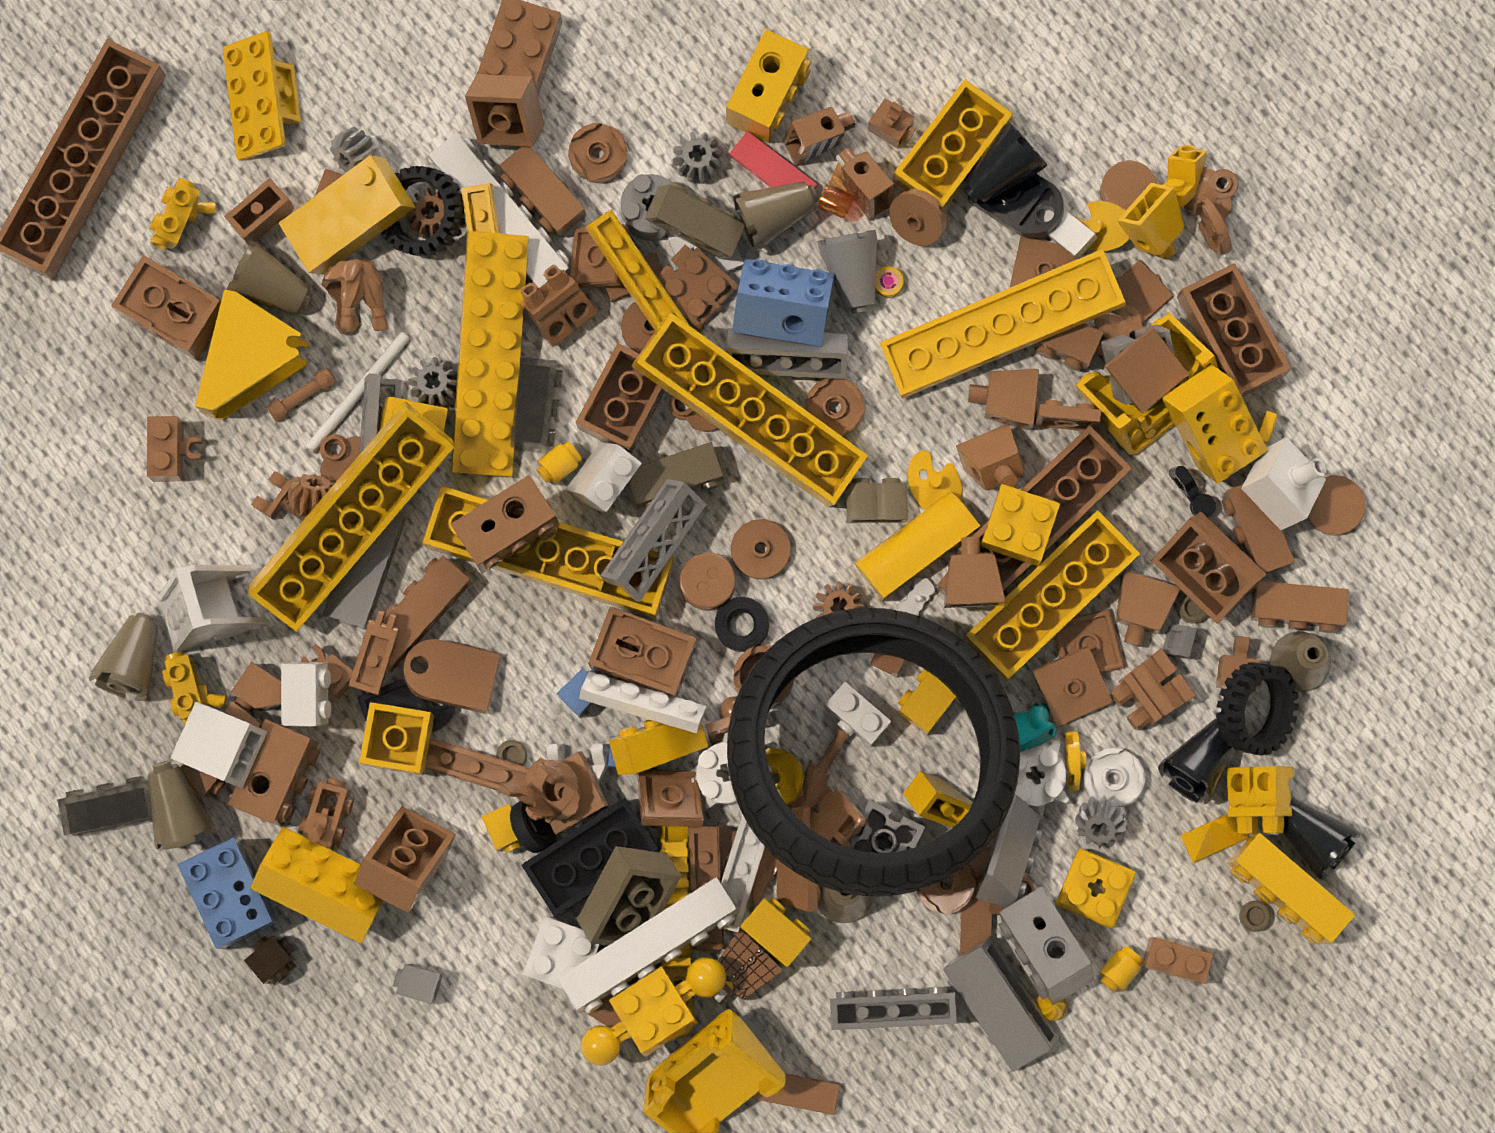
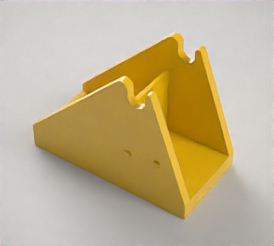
(246, 357)

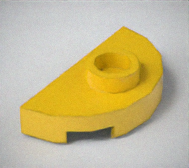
(1074, 760)

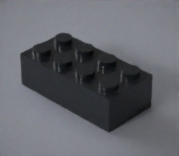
(573, 864)

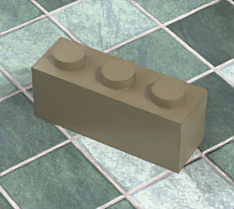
(695, 220)
(694, 466)

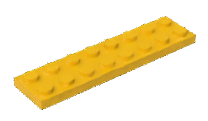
(1002, 323)
(489, 353)

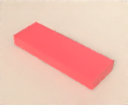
(766, 163)

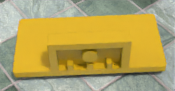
(260, 95)

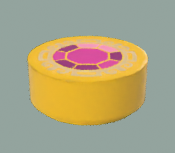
(888, 281)

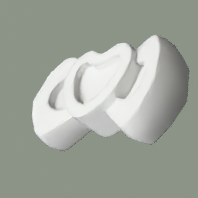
(922, 590)

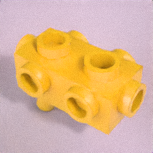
(179, 207)
(186, 686)

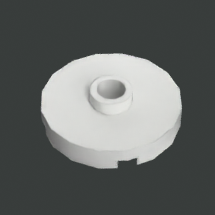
(1118, 762)

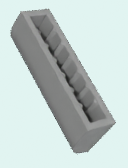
(359, 590)
(1001, 1004)

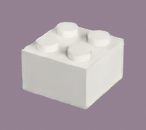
(557, 951)

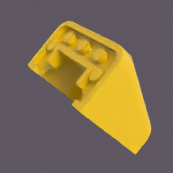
(1126, 424)
(710, 1077)

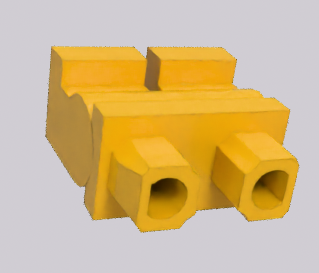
(1259, 793)

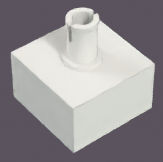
(1285, 483)

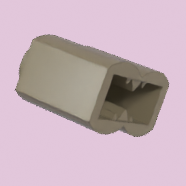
(876, 501)

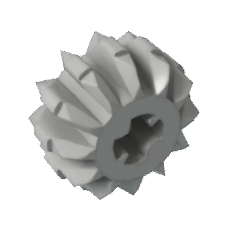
(351, 148)
(686, 159)
(422, 387)
(1101, 821)

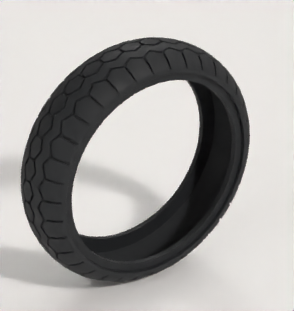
(930, 648)

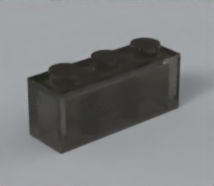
(536, 405)
(105, 807)

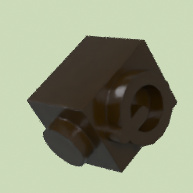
(271, 959)

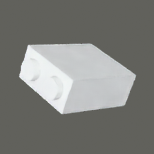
(603, 476)
(218, 744)

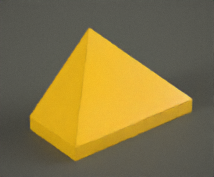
(1212, 837)

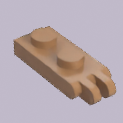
(375, 654)

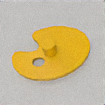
(1105, 225)
(936, 485)

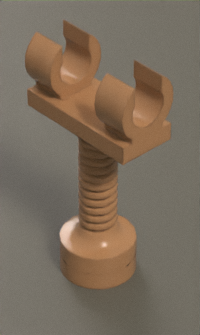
(280, 501)

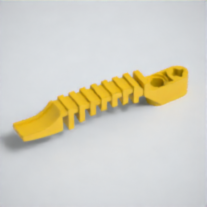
(675, 844)

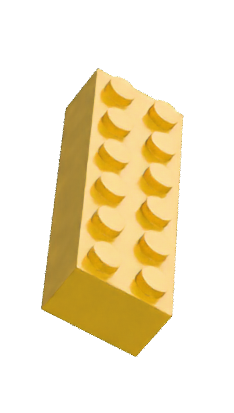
(1051, 596)

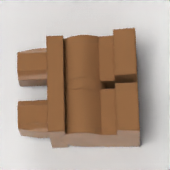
(552, 301)
(1149, 694)

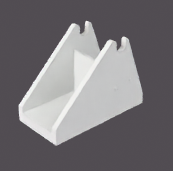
(201, 607)

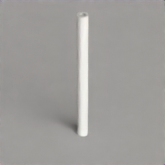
(357, 392)

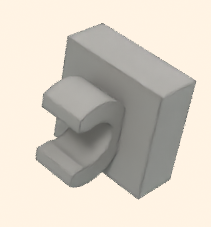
(1180, 641)

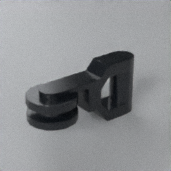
(1186, 483)

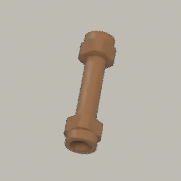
(323, 380)

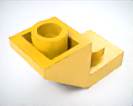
(1184, 172)

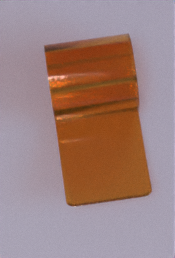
(835, 197)

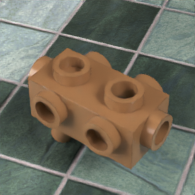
(324, 822)

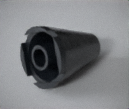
(1003, 165)
(1198, 764)
(1318, 837)

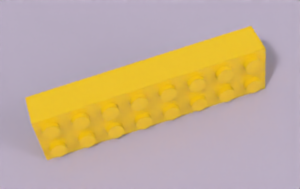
(749, 410)
(350, 516)
(565, 561)

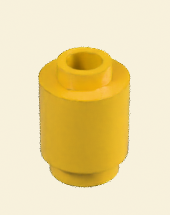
(558, 462)
(1121, 969)

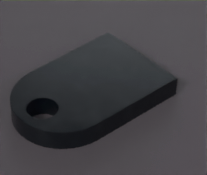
(1022, 203)
(399, 695)

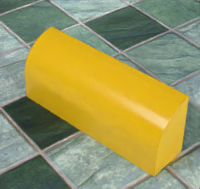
(917, 545)

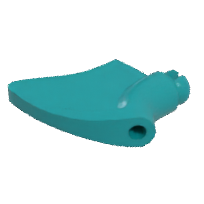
(1034, 727)

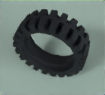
(451, 219)
(1235, 703)

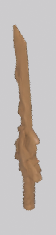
(809, 796)

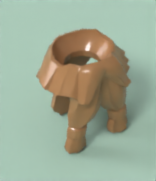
(349, 284)
(534, 792)

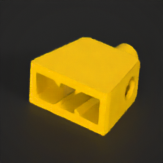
(1154, 221)

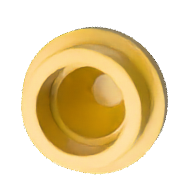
(1052, 1012)

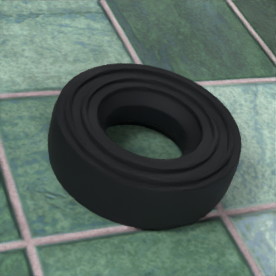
(735, 606)
(525, 833)

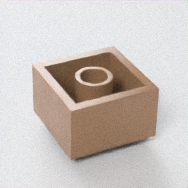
(504, 110)

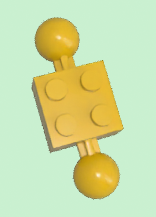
(653, 1011)

